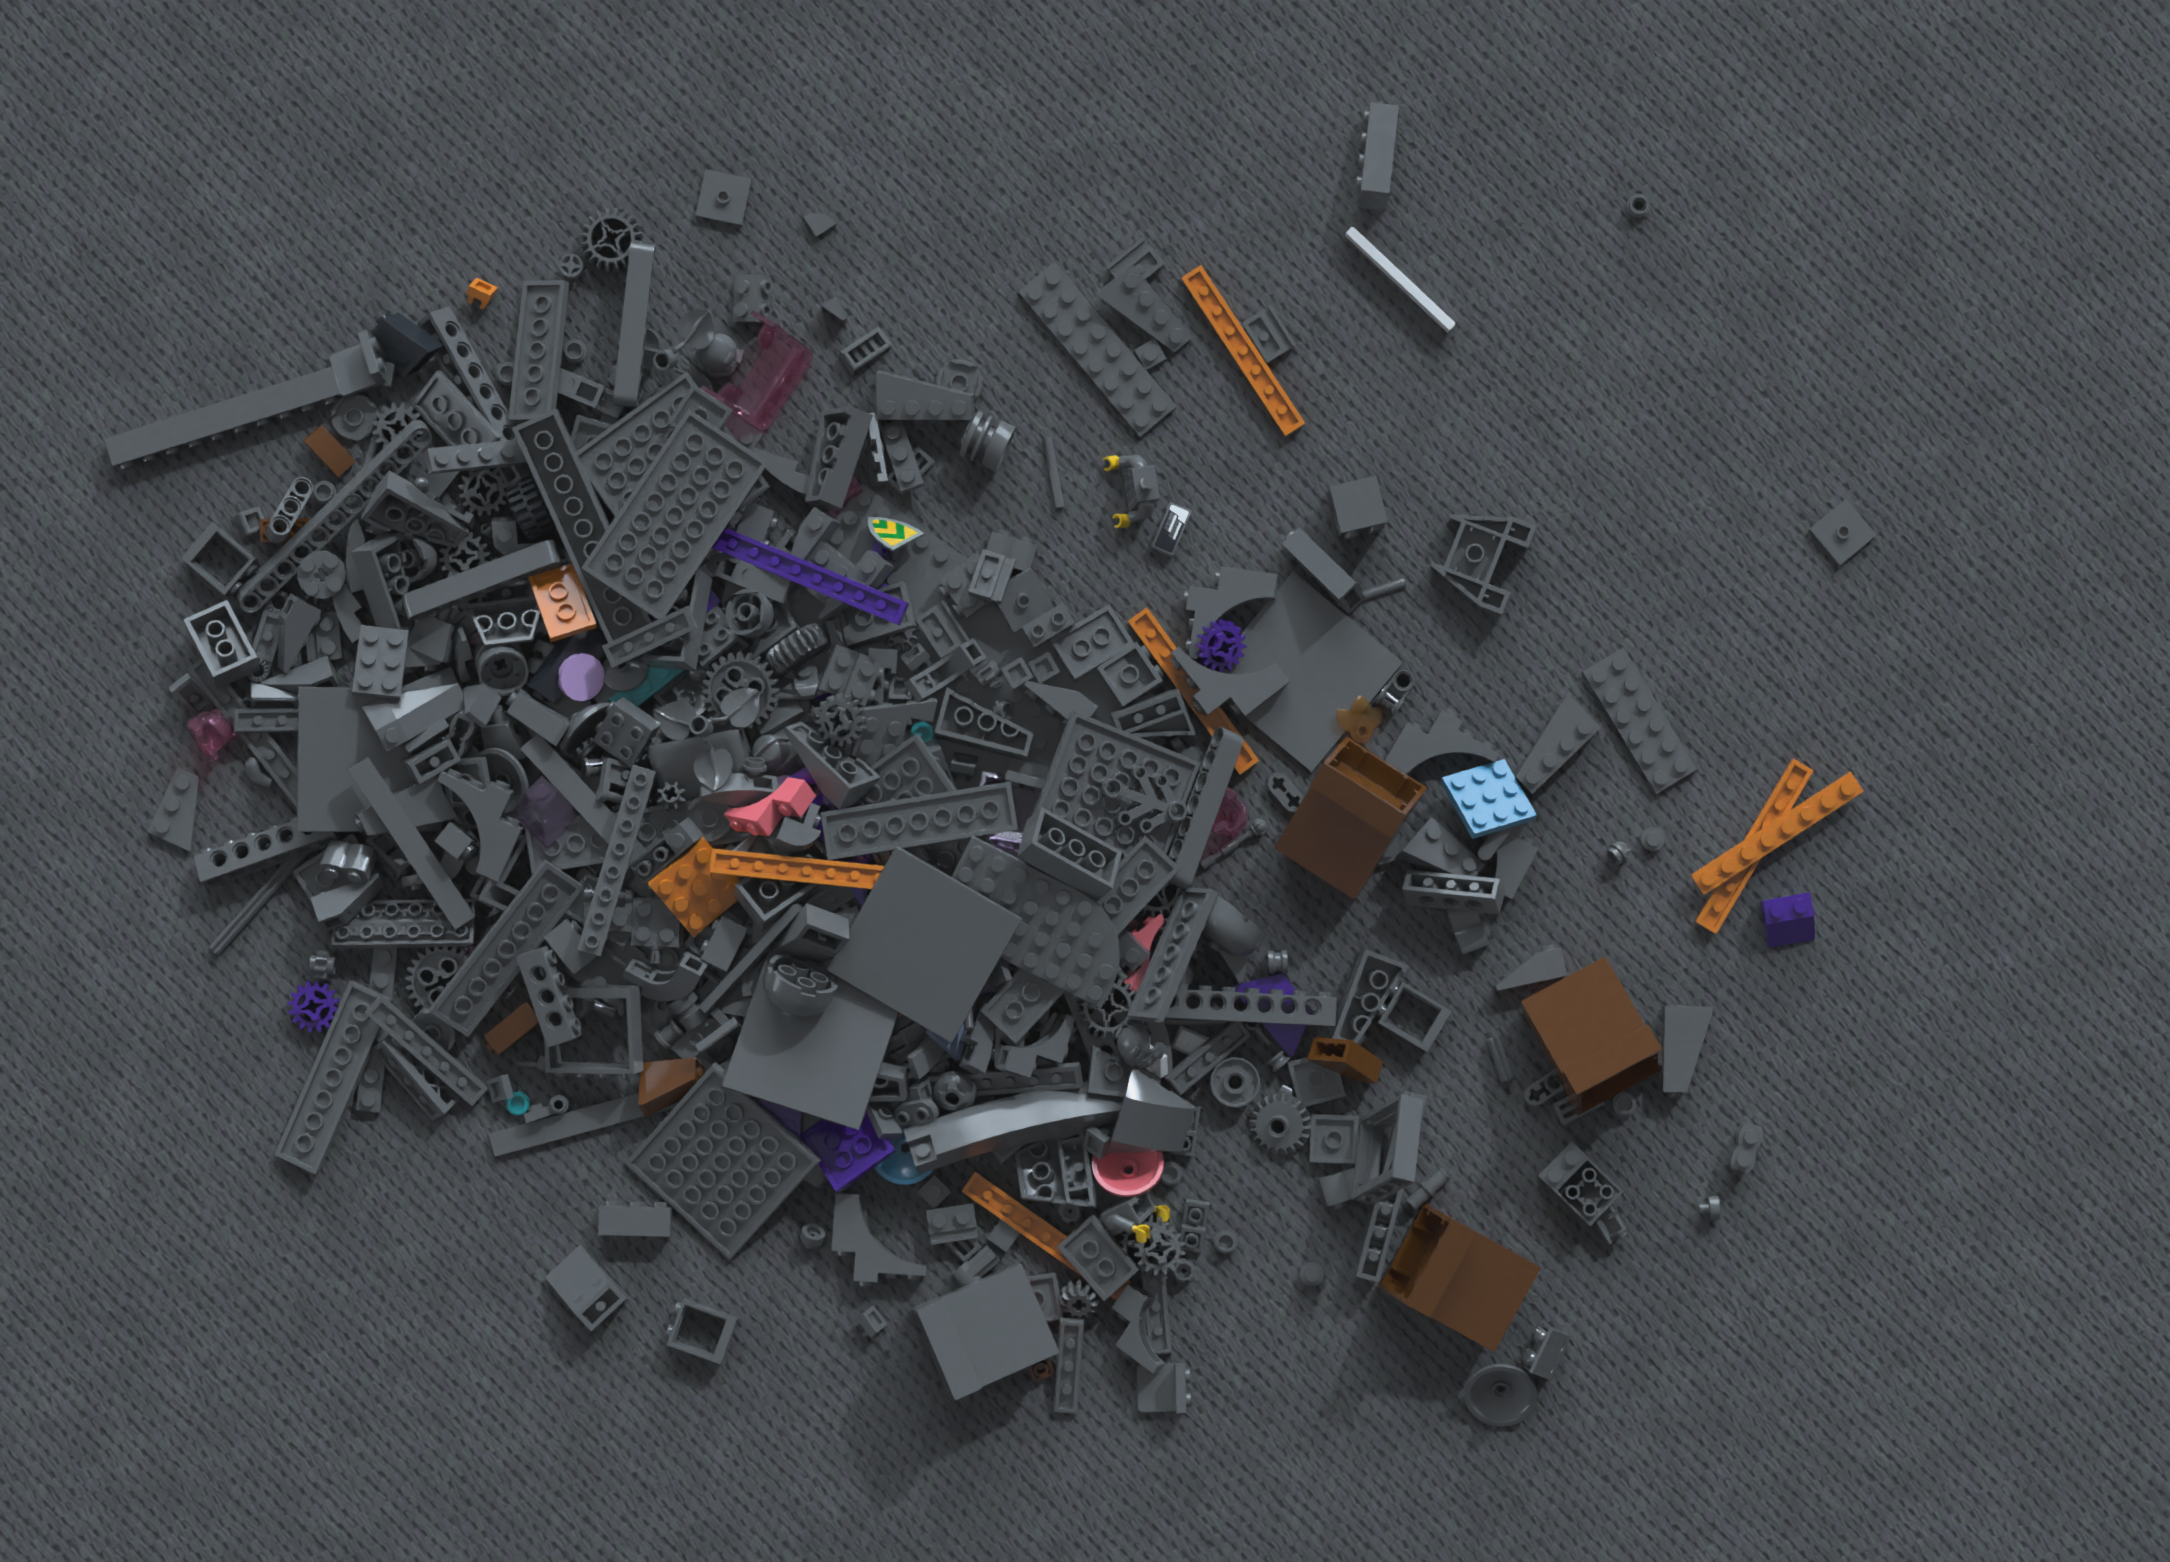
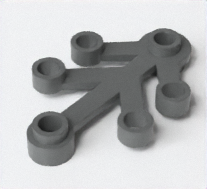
(1147, 800)

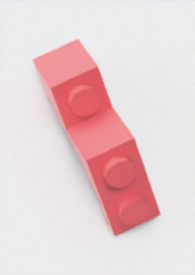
(762, 817)
(1145, 937)

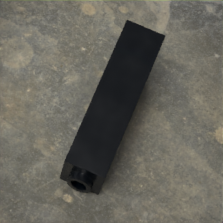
(545, 680)

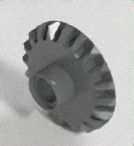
(1291, 1113)

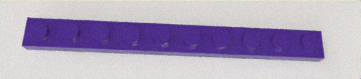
(811, 576)

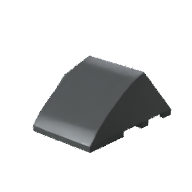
(506, 615)
(1150, 1118)
(1057, 1172)

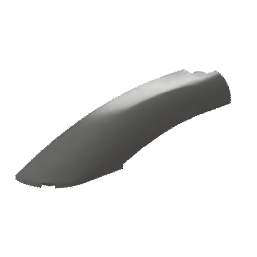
(1008, 1123)

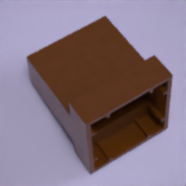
(1349, 817)
(1593, 1035)
(1459, 1277)

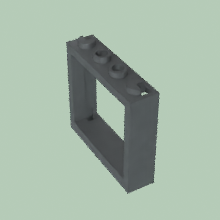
(584, 1069)
(1367, 1183)

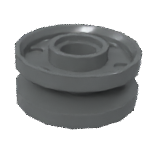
(1249, 1082)

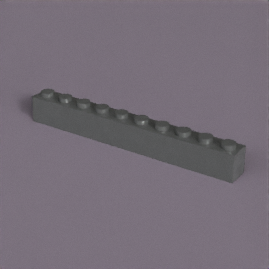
(223, 417)

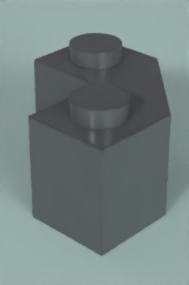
(506, 536)

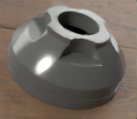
(957, 1083)

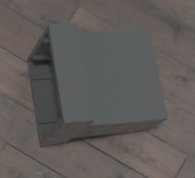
(985, 1331)

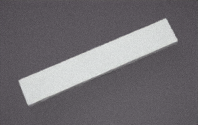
(1400, 279)

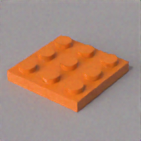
(692, 891)

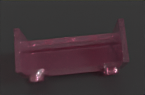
(771, 377)

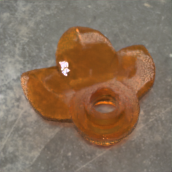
(1359, 715)

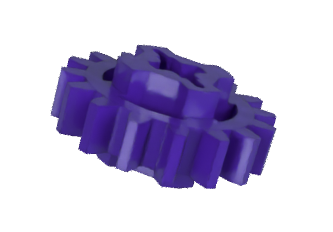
(1229, 648)
(311, 994)

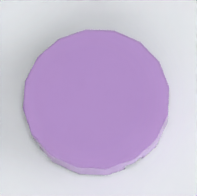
(581, 677)

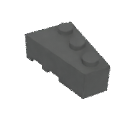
(1155, 716)
(1439, 852)

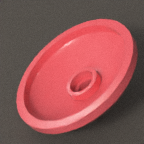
(1111, 1174)

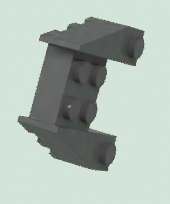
(813, 547)
(1477, 554)

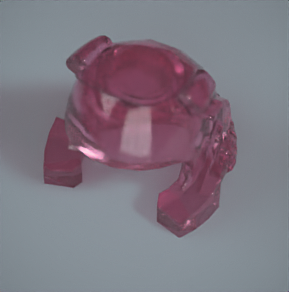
(211, 732)
(1236, 817)

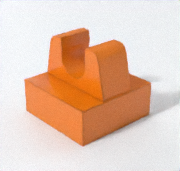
(482, 291)

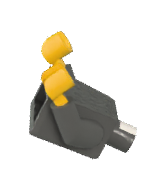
(1139, 486)
(1129, 1213)

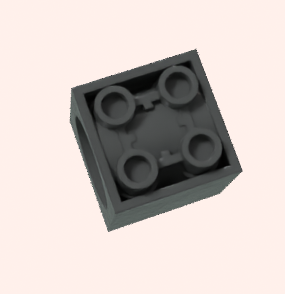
(1357, 507)

